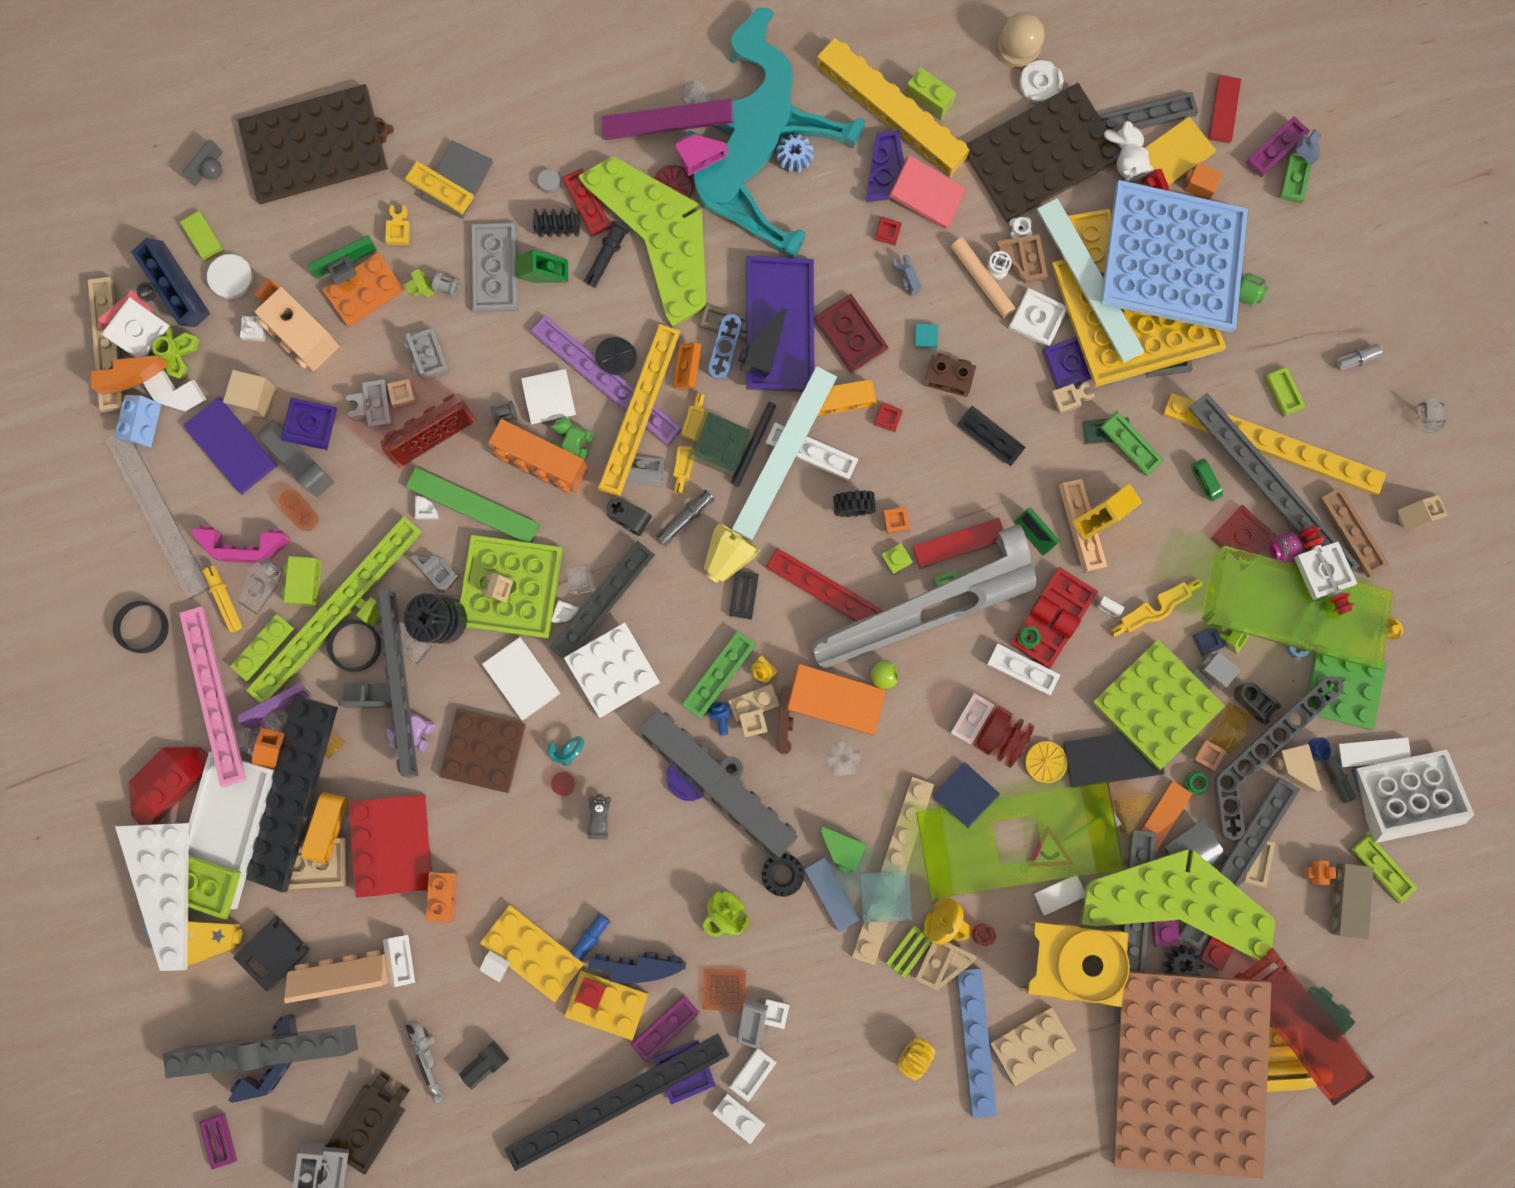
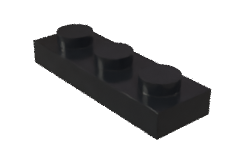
(991, 435)

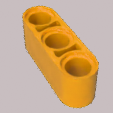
(849, 397)
(324, 828)

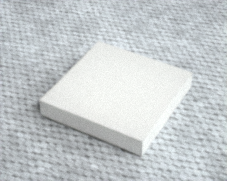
(1038, 317)
(135, 329)

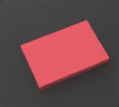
(927, 192)

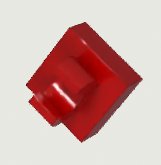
(1156, 180)

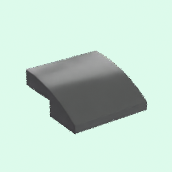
(1199, 839)

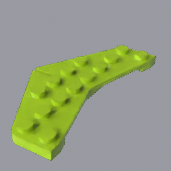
(657, 217)
(1166, 892)

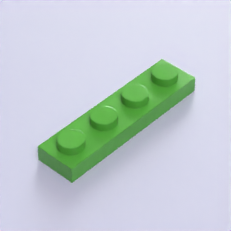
(719, 675)

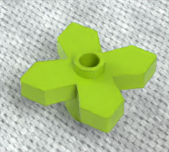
(172, 350)

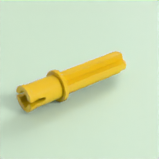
(222, 599)

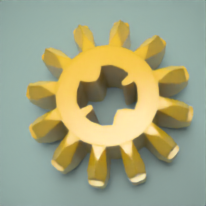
(916, 1058)

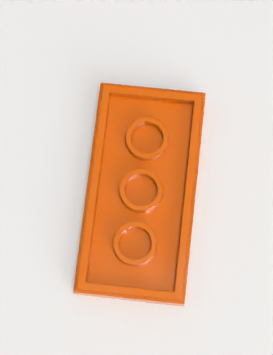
(835, 699)

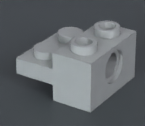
(309, 1165)

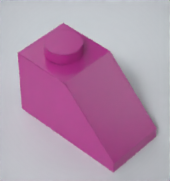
(699, 152)

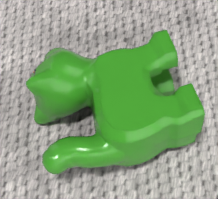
(573, 437)

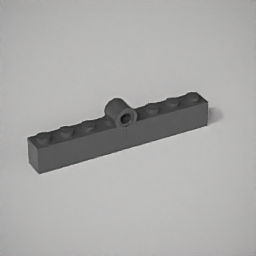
(717, 785)
(260, 1051)

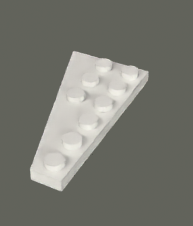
(159, 872)

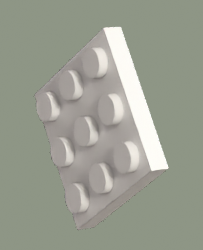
(611, 670)

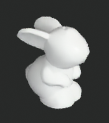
(1133, 158)

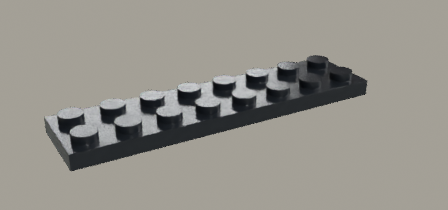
(291, 792)

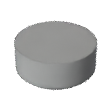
(548, 181)

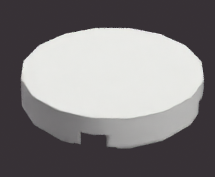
(1040, 81)
(230, 276)

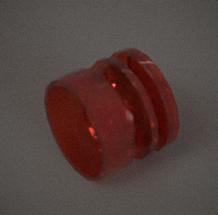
(1004, 736)

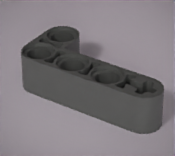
(295, 459)

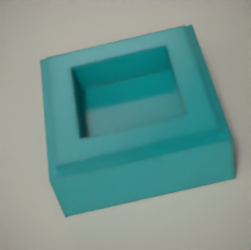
(926, 336)

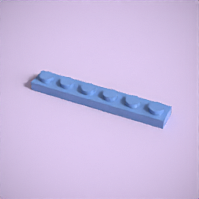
(976, 1043)

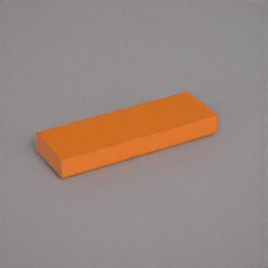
(1166, 811)

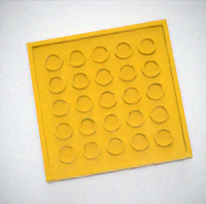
(1163, 339)

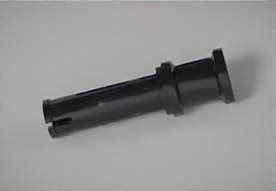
(610, 245)

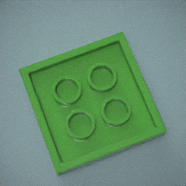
(1360, 695)

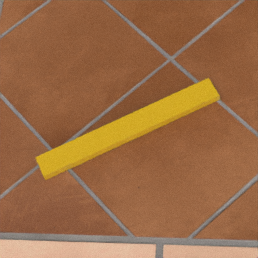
(639, 410)

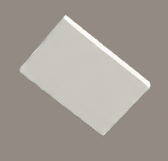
(521, 678)

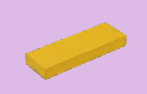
(439, 188)

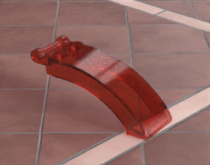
(1311, 1032)

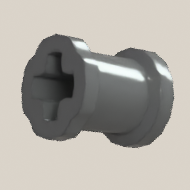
(504, 412)

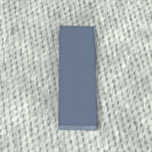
(831, 894)

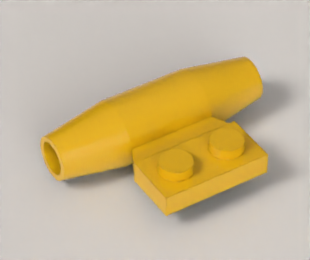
(1284, 1067)

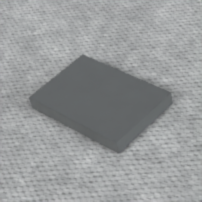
(463, 168)

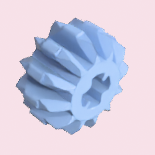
(794, 146)

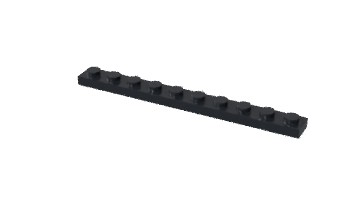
(616, 1101)

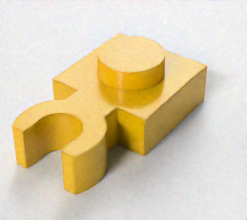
(397, 229)

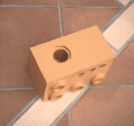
(297, 330)

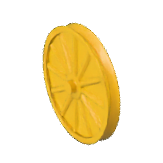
(1046, 762)

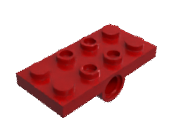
(1056, 616)

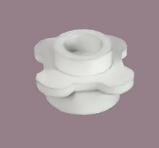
(1023, 222)

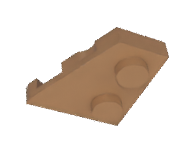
(1026, 257)

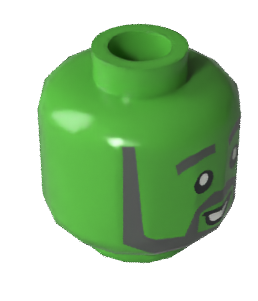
(1252, 289)

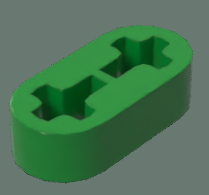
(1207, 479)

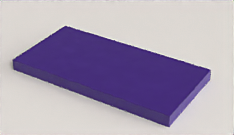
(775, 285)

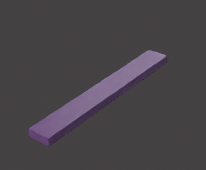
(611, 385)

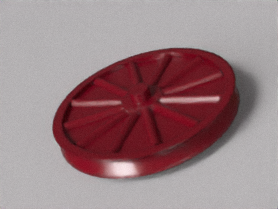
(675, 178)

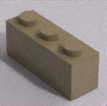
(1352, 901)

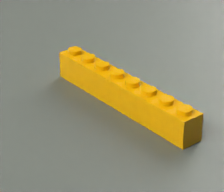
(892, 107)

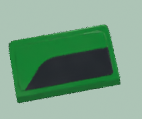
(1037, 531)

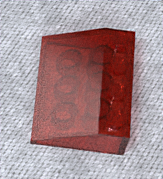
(427, 430)

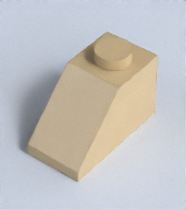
(1421, 513)
(1298, 766)

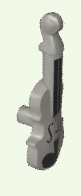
(419, 1044)

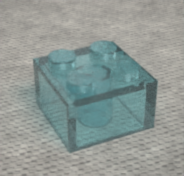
(885, 896)

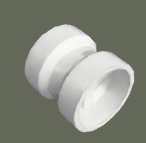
(997, 269)

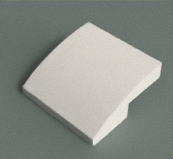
(548, 396)

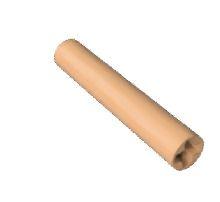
(983, 277)

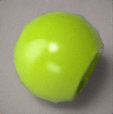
(884, 674)

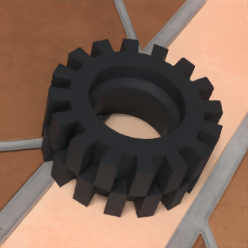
(854, 503)
(783, 889)

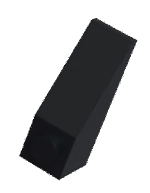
(760, 353)

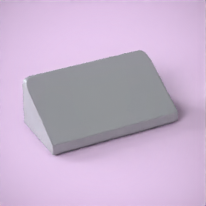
(646, 471)

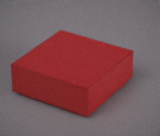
(887, 231)
(888, 417)

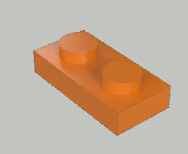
(687, 366)

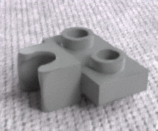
(372, 404)

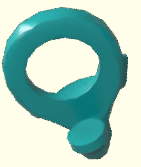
(564, 756)

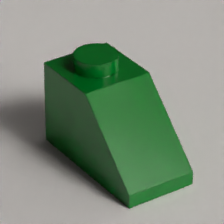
(541, 267)

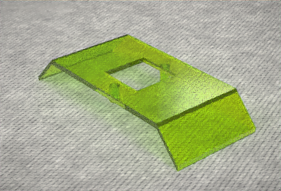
(1074, 833)

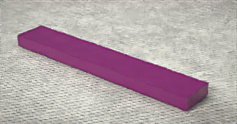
(668, 119)

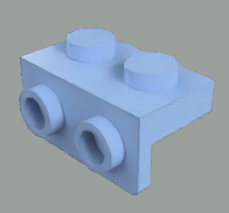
(138, 420)

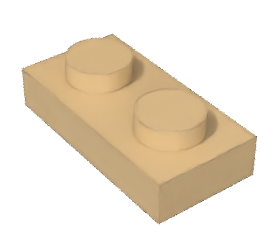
(759, 699)

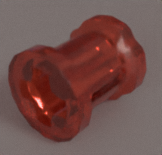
(981, 927)

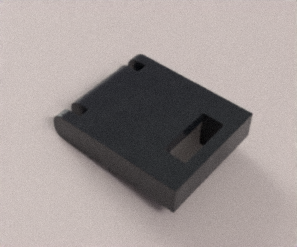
(274, 951)

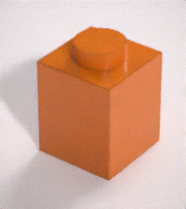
(1202, 181)
(267, 748)

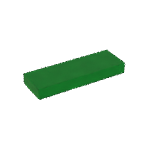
(354, 251)

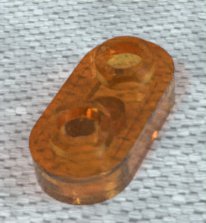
(299, 510)

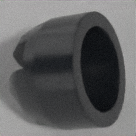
(145, 287)

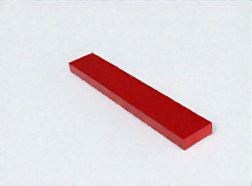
(820, 586)

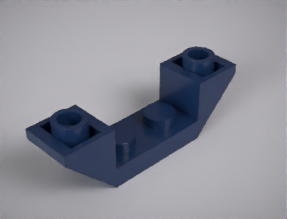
(248, 1086)

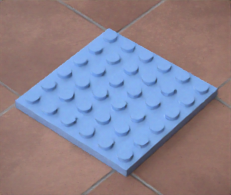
(1174, 256)

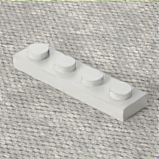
(819, 454)

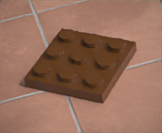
(482, 750)

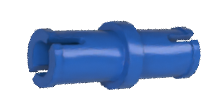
(590, 936)

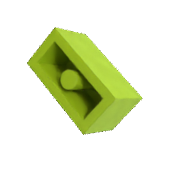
(930, 93)
(302, 581)

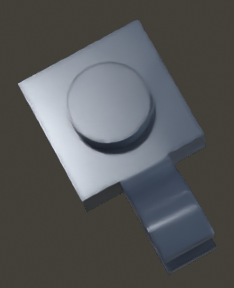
(1308, 146)
(909, 278)

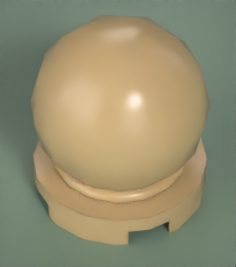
(1021, 40)

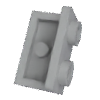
(426, 353)

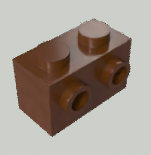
(950, 374)

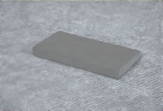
(494, 267)

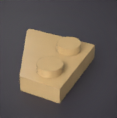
(943, 965)

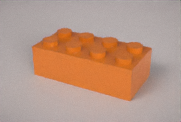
(538, 456)

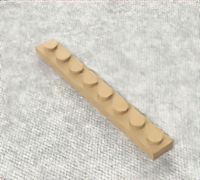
(896, 859)

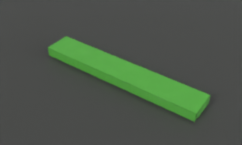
(472, 506)

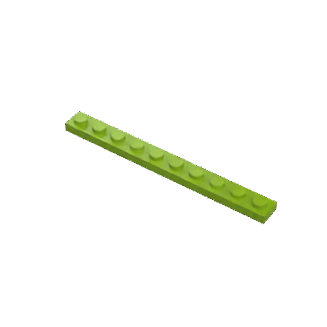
(334, 610)

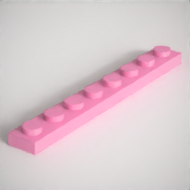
(212, 697)

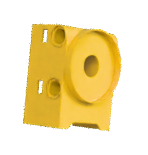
(1061, 959)

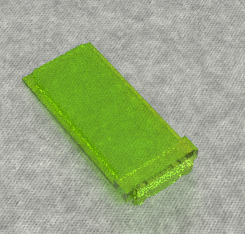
(1274, 604)

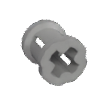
(446, 284)

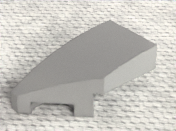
(436, 570)

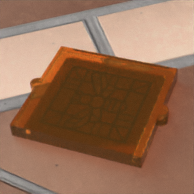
(724, 989)

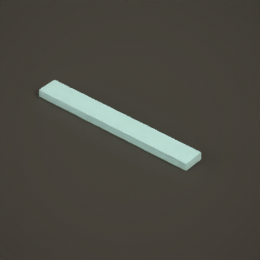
(1089, 280)
(784, 453)

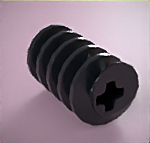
(556, 223)

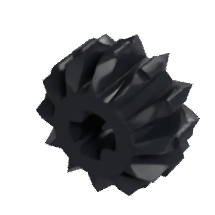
(1182, 954)

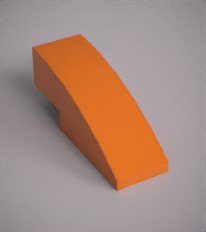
(126, 374)

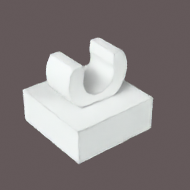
(251, 329)

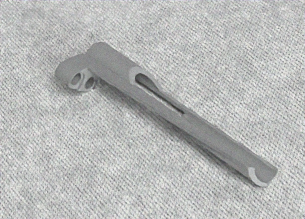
(991, 583)

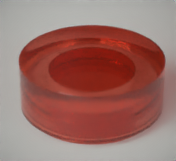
(563, 783)

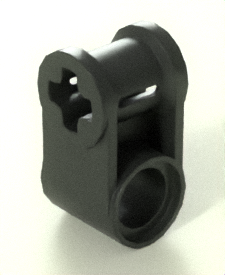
(632, 517)
(1259, 705)

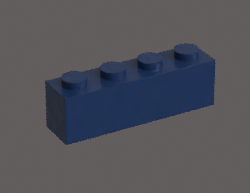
(170, 282)

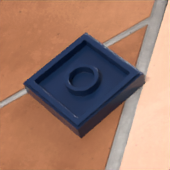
(966, 795)

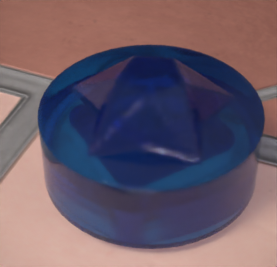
(1320, 749)

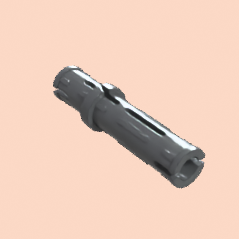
(685, 517)

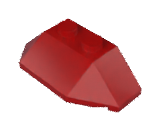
(165, 782)

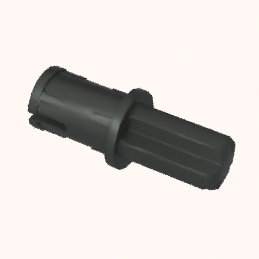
(1339, 779)

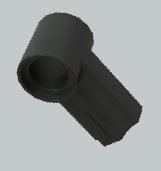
(488, 1061)

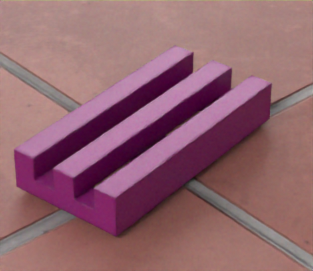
(218, 1141)

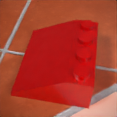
(390, 845)

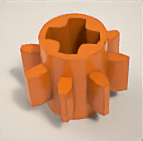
(1320, 872)

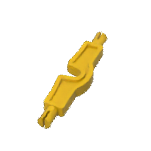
(690, 428)
(1166, 603)

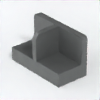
(366, 696)

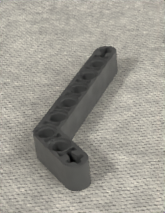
(1272, 746)

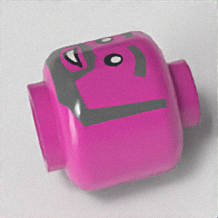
(1286, 547)

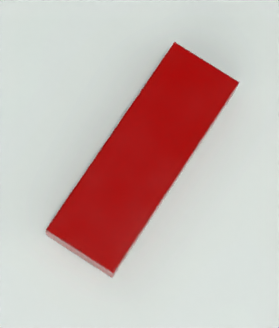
(1224, 109)
(587, 204)

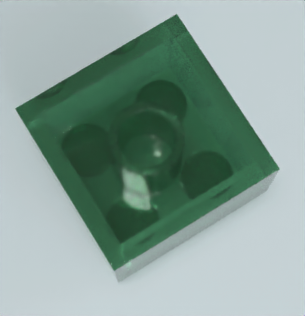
(718, 443)

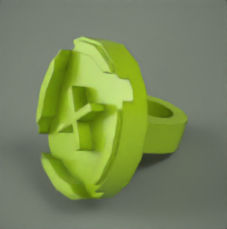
(726, 913)

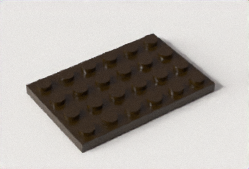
(312, 144)
(1042, 152)

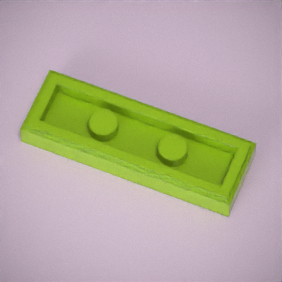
(1385, 869)

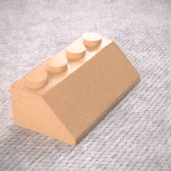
(337, 977)

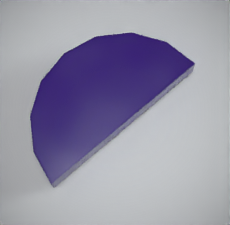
(681, 787)

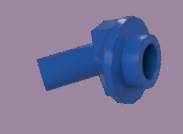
(720, 711)

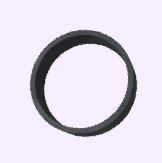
(124, 610)
(336, 629)

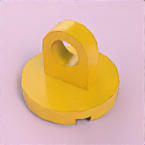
(946, 923)

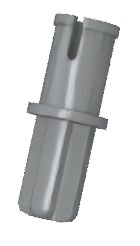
(1359, 357)

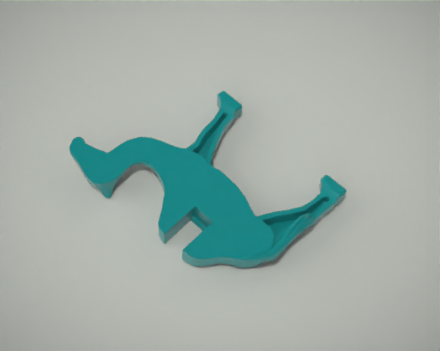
(755, 134)

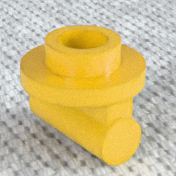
(1394, 629)
(763, 670)

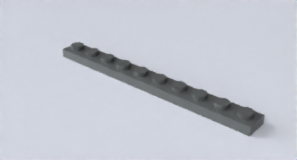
(1260, 471)

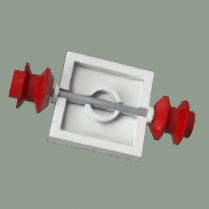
(1325, 570)

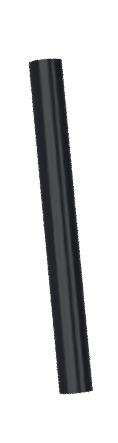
(752, 446)

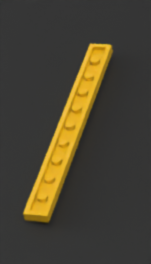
(1289, 449)

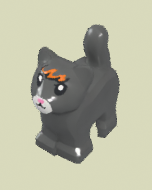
(598, 816)

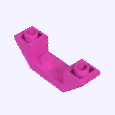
(270, 545)

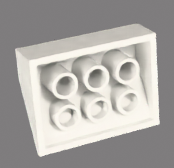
(1412, 796)

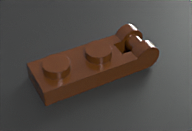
(785, 723)

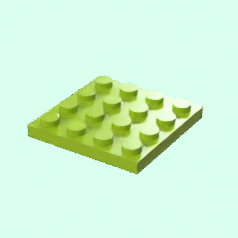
(533, 590)
(1158, 704)

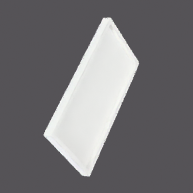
(228, 818)

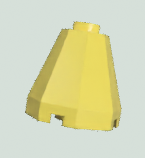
(727, 553)

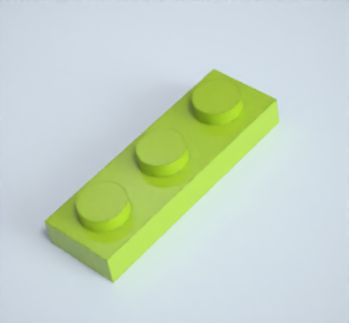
(263, 648)

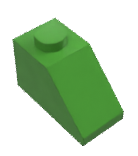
(843, 850)

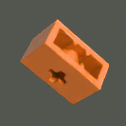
(441, 896)

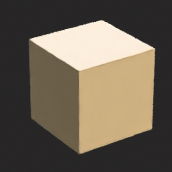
(249, 394)

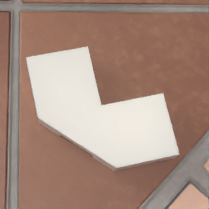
(165, 393)

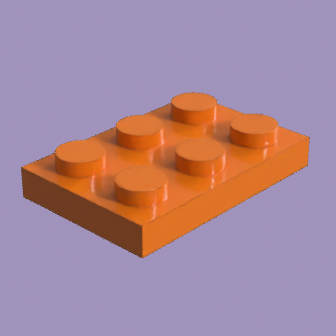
(365, 291)

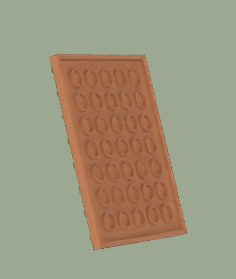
(1192, 1074)

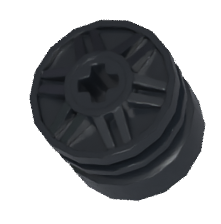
(435, 618)

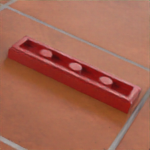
(957, 543)

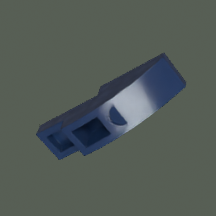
(647, 969)

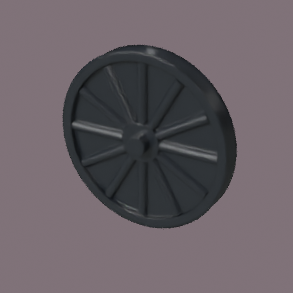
(616, 355)

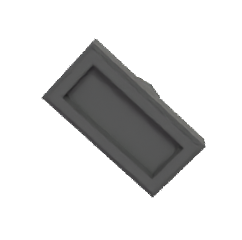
(204, 164)

